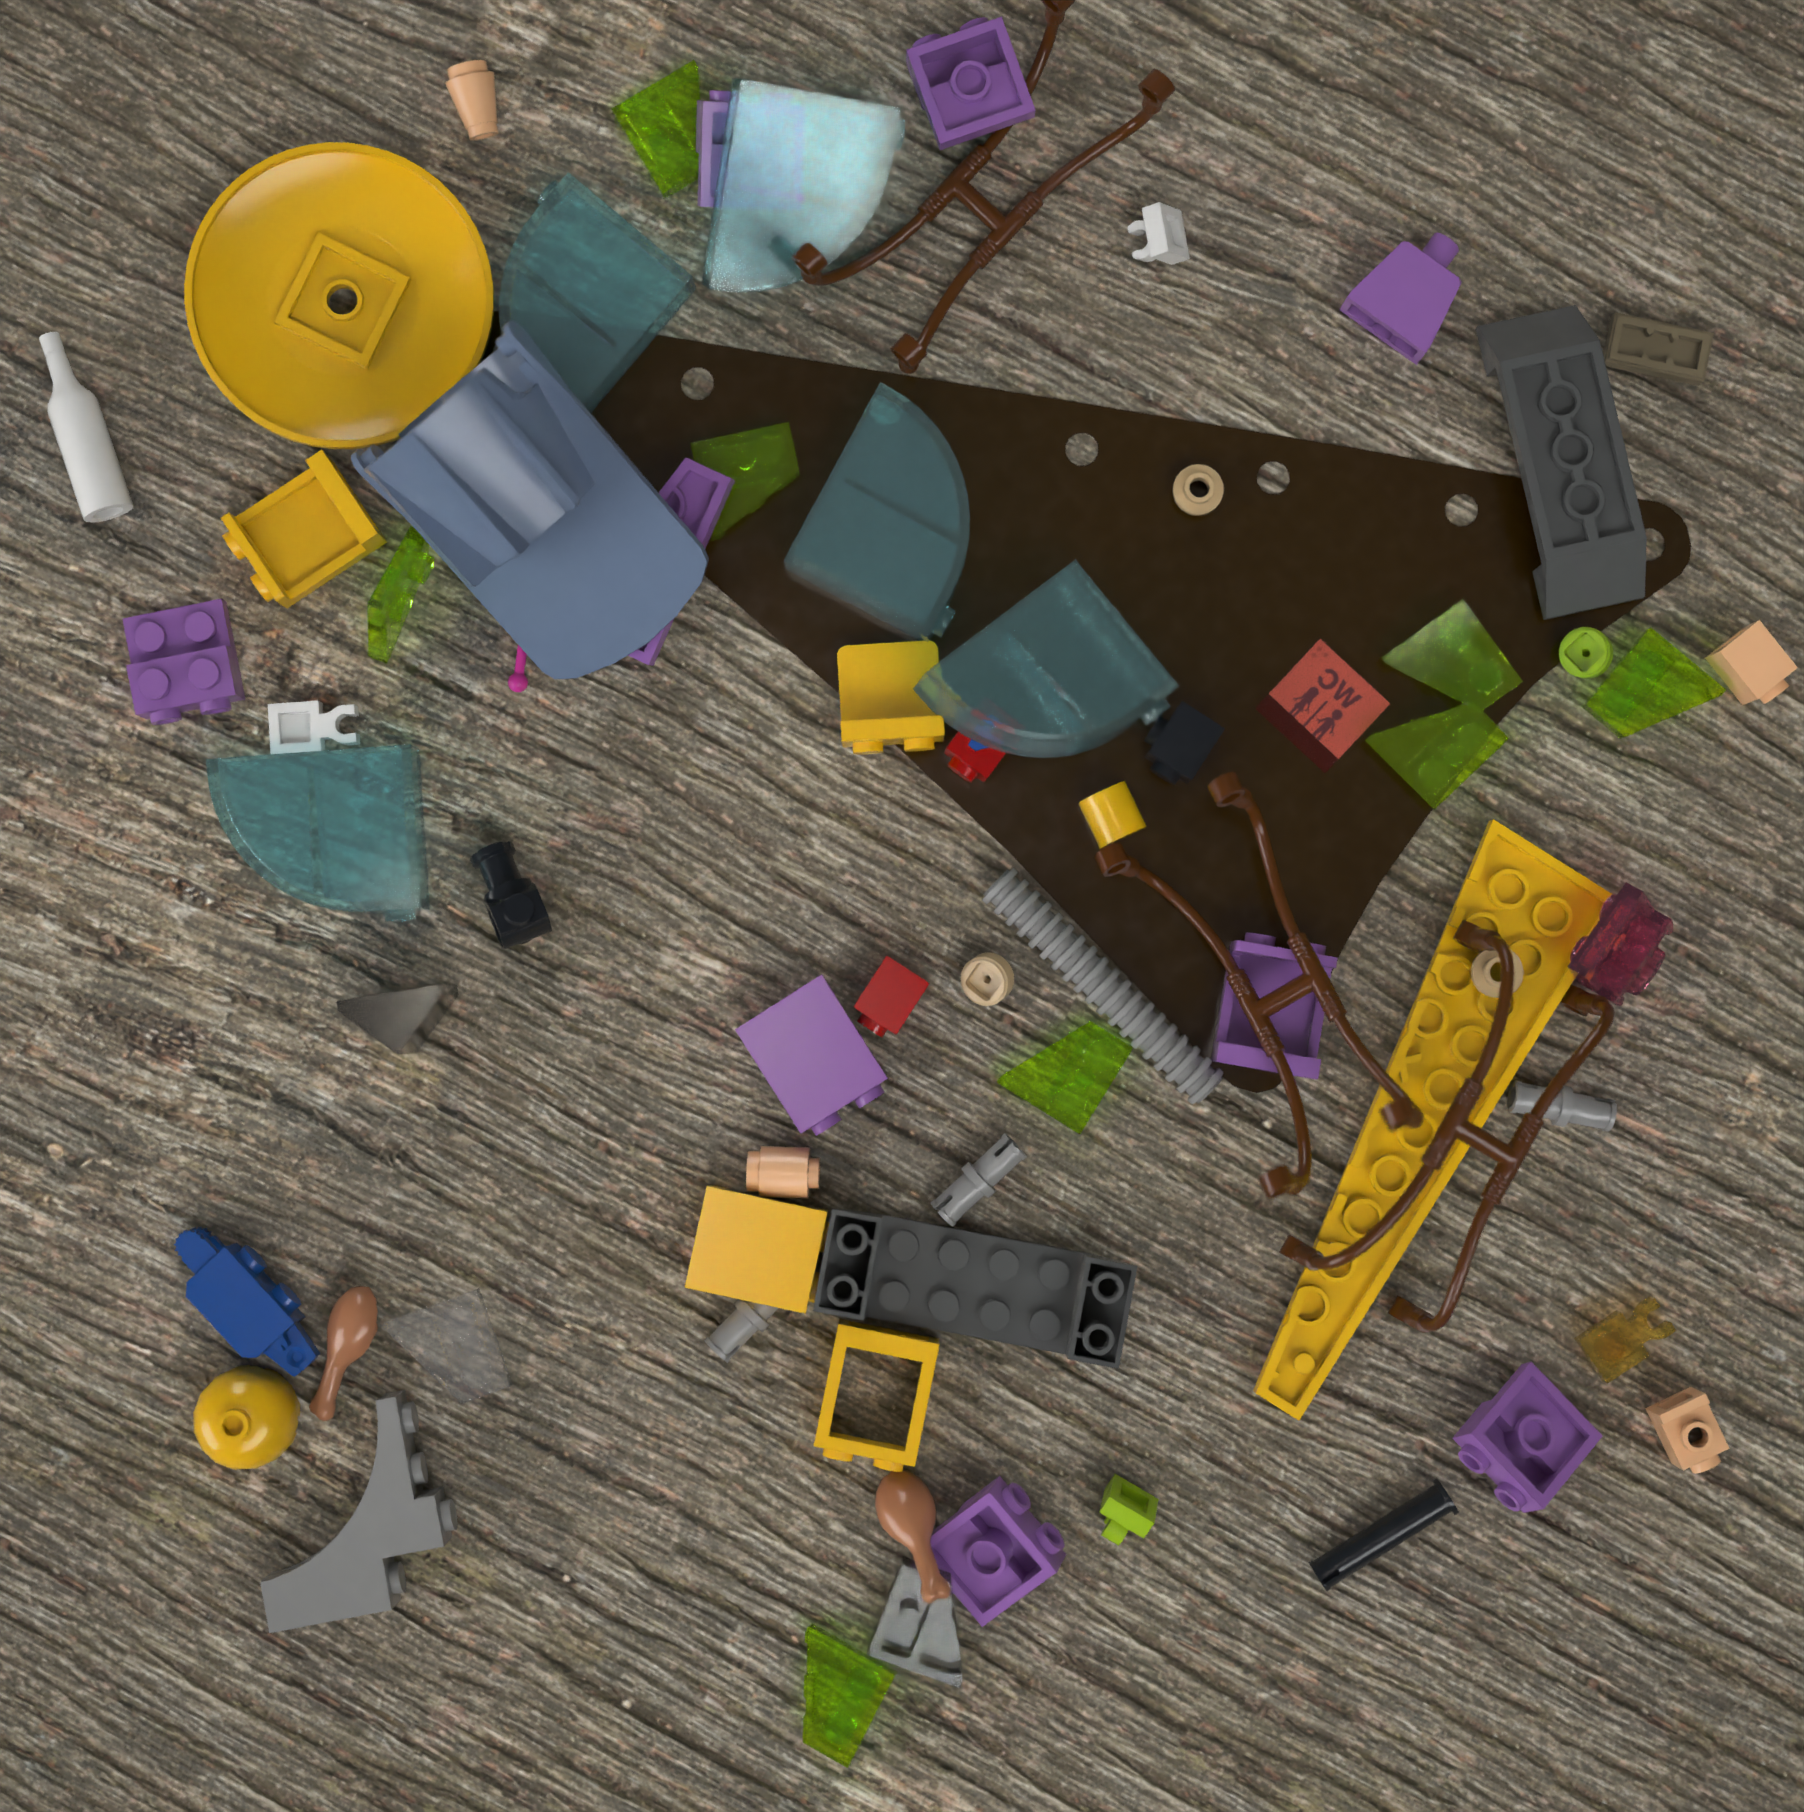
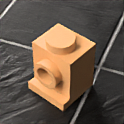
(1674, 1420)

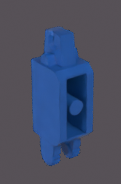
(244, 1301)

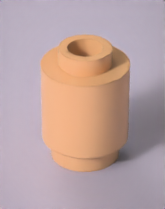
(782, 1172)

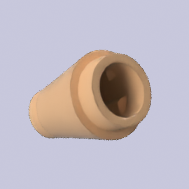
(474, 97)

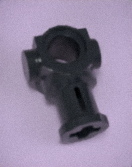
(512, 901)

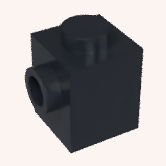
(1181, 743)

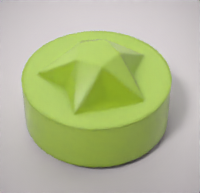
(1586, 652)

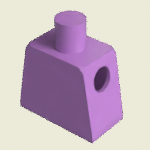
(1407, 296)

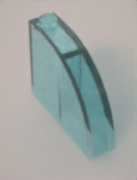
(794, 174)
(588, 288)
(890, 521)
(1050, 674)
(330, 825)

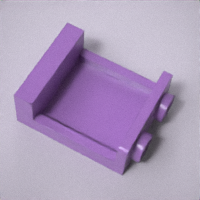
(1296, 1024)
(813, 1056)

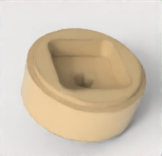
(987, 979)

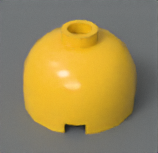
(246, 1417)

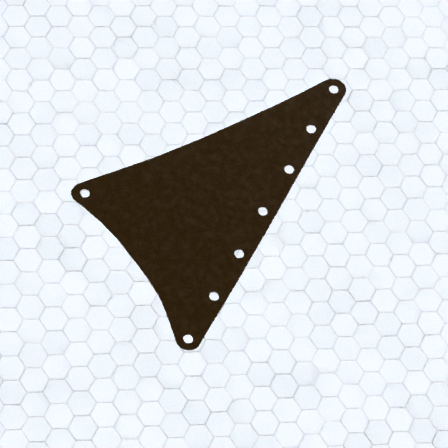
(1219, 599)

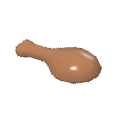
(349, 1335)
(909, 1516)

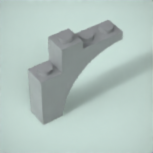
(394, 1518)

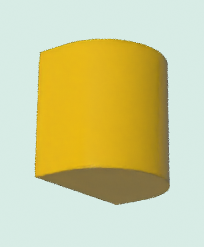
(1112, 814)

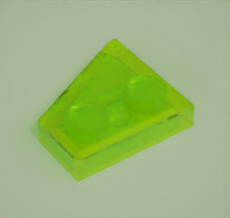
(757, 461)
(395, 594)
(1649, 687)

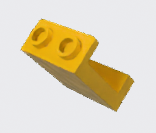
(303, 533)
(757, 1249)

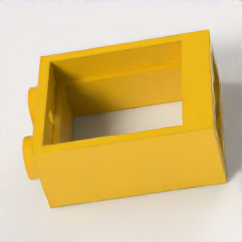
(886, 1342)

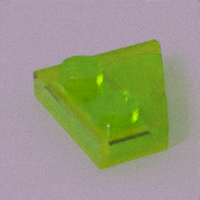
(663, 128)
(1456, 659)
(1439, 749)
(1070, 1074)
(841, 1695)

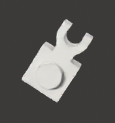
(305, 727)

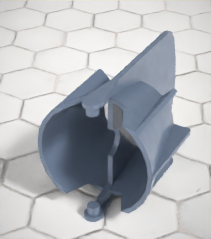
(540, 513)

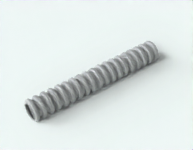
(1103, 986)

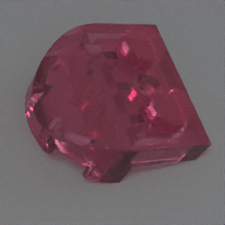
(1622, 947)

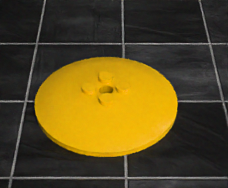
(321, 225)

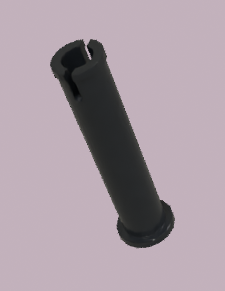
(1383, 1535)

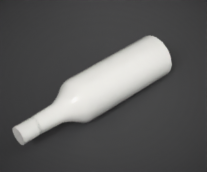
(84, 440)

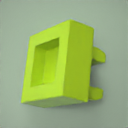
(1126, 1509)

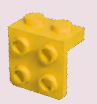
(880, 699)

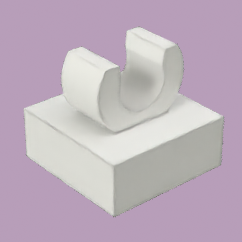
(1164, 234)

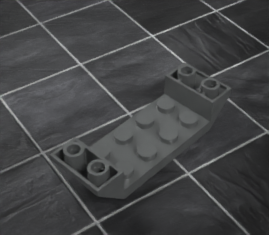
(1569, 460)
(975, 1285)

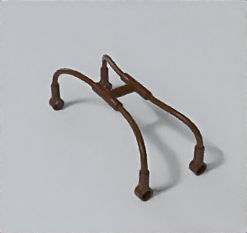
(1155, 89)
(1396, 1114)
(1456, 1126)

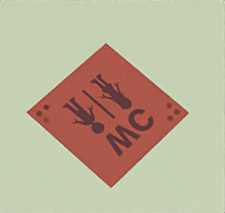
(1322, 706)

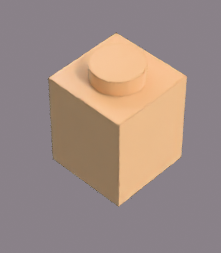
(1752, 664)

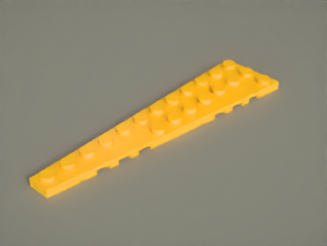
(1541, 915)

